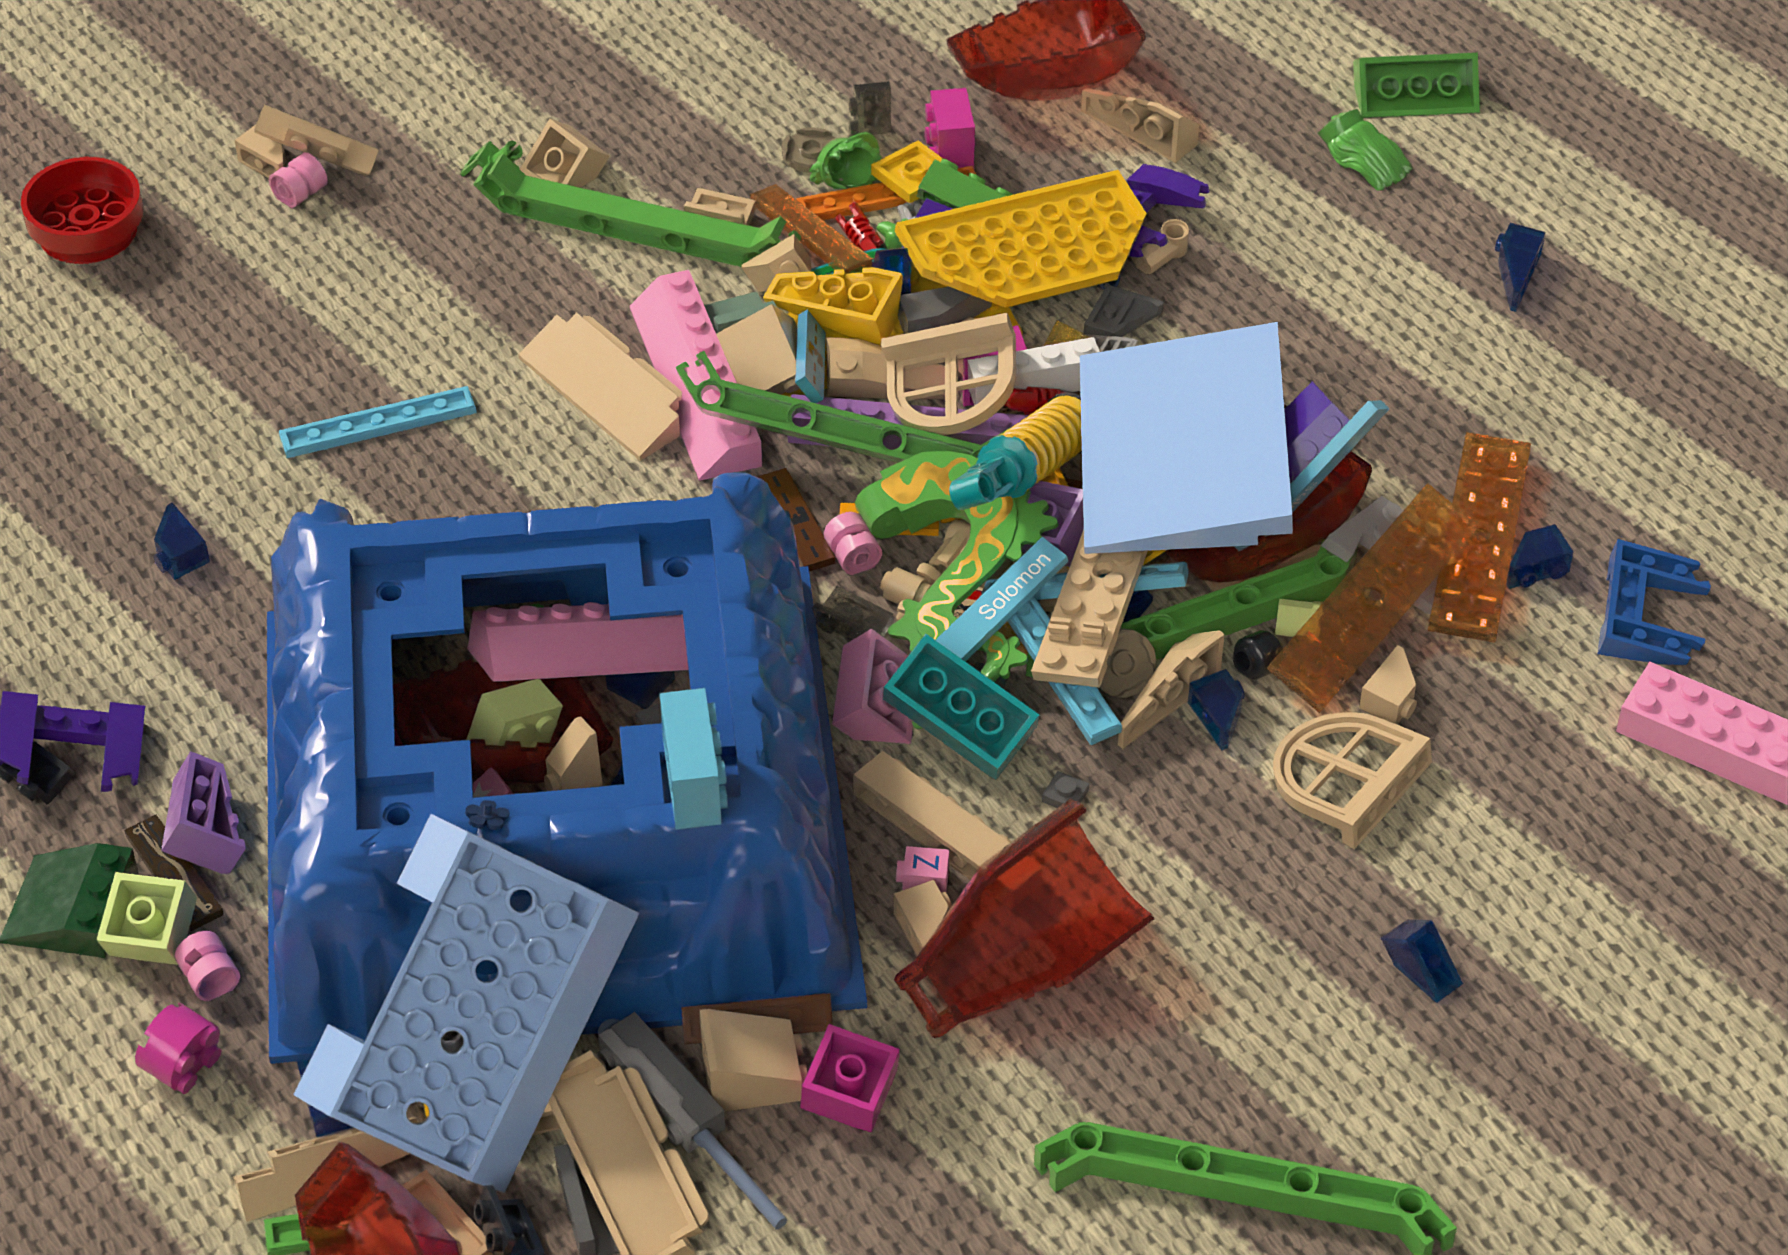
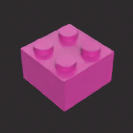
(951, 126)
(849, 1078)

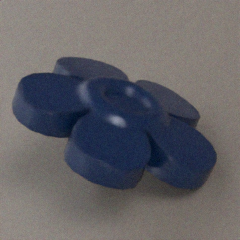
(487, 815)

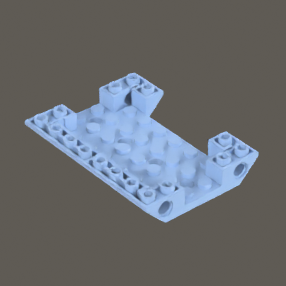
(512, 1028)

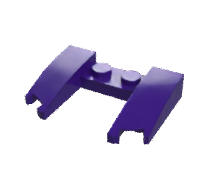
(1163, 186)
(117, 730)

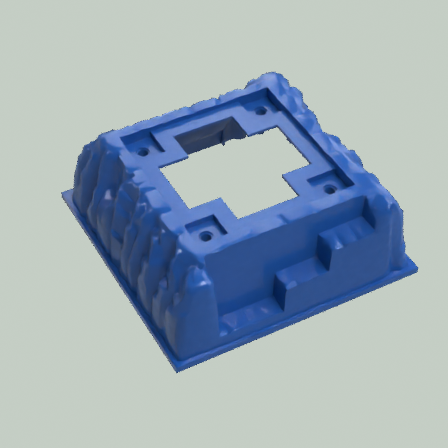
(720, 907)

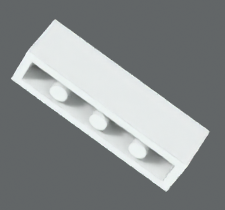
(1045, 367)

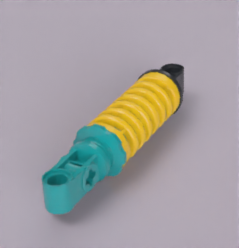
(1022, 454)

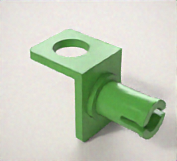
(489, 153)

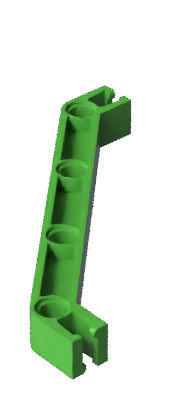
(624, 217)
(827, 424)
(1240, 604)
(1245, 1181)

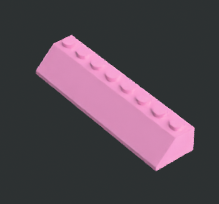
(675, 331)
(573, 642)

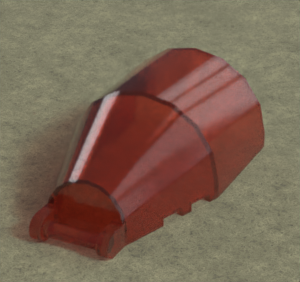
(1023, 924)

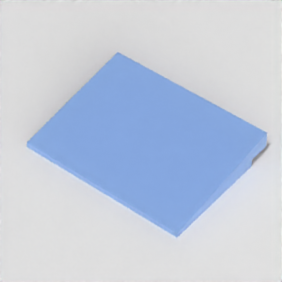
(1185, 443)

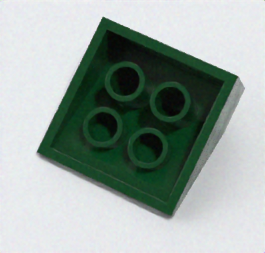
(67, 898)

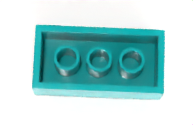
(960, 706)

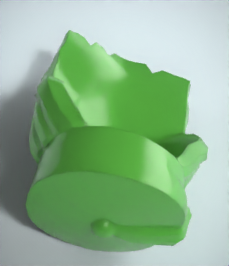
(1364, 149)

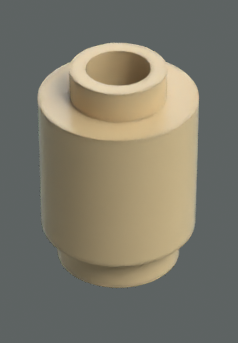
(903, 585)

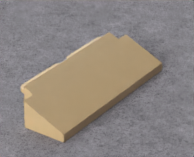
(606, 384)
(618, 1147)

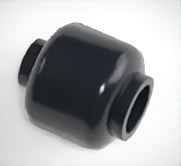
(1255, 653)

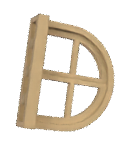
(948, 345)
(1381, 787)

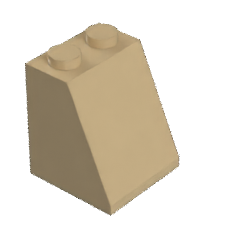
(763, 350)
(751, 1059)

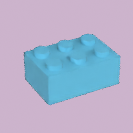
(692, 758)

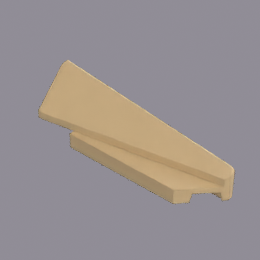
(291, 1166)

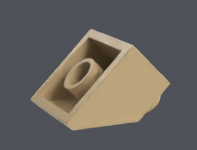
(564, 156)

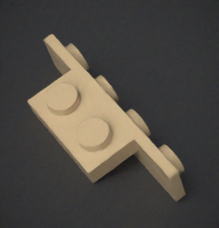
(316, 140)

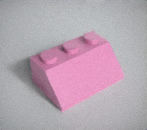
(859, 702)

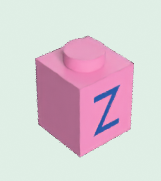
(923, 866)

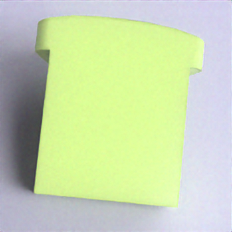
(1293, 615)

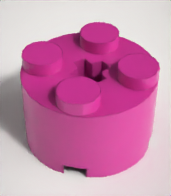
(178, 1047)

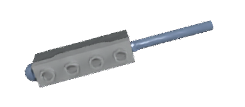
(683, 1103)

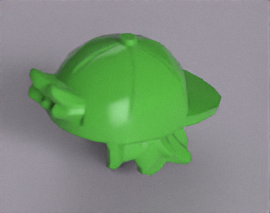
(848, 160)

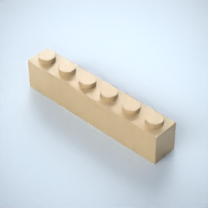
(926, 813)

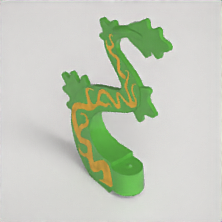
(917, 495)

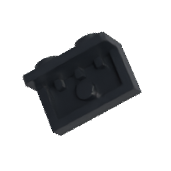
(46, 775)
(506, 1225)

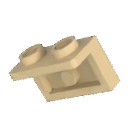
(722, 206)

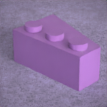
(201, 818)

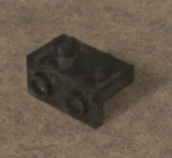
(870, 108)
(851, 615)

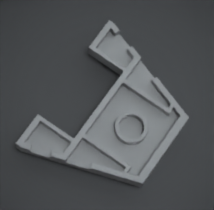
(1366, 529)

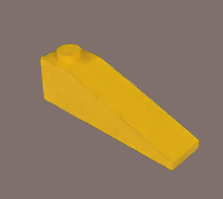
(849, 303)

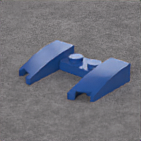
(1623, 631)

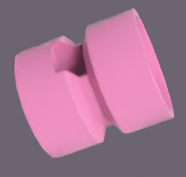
(297, 181)
(852, 543)
(207, 965)

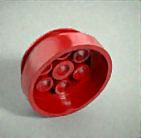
(83, 209)

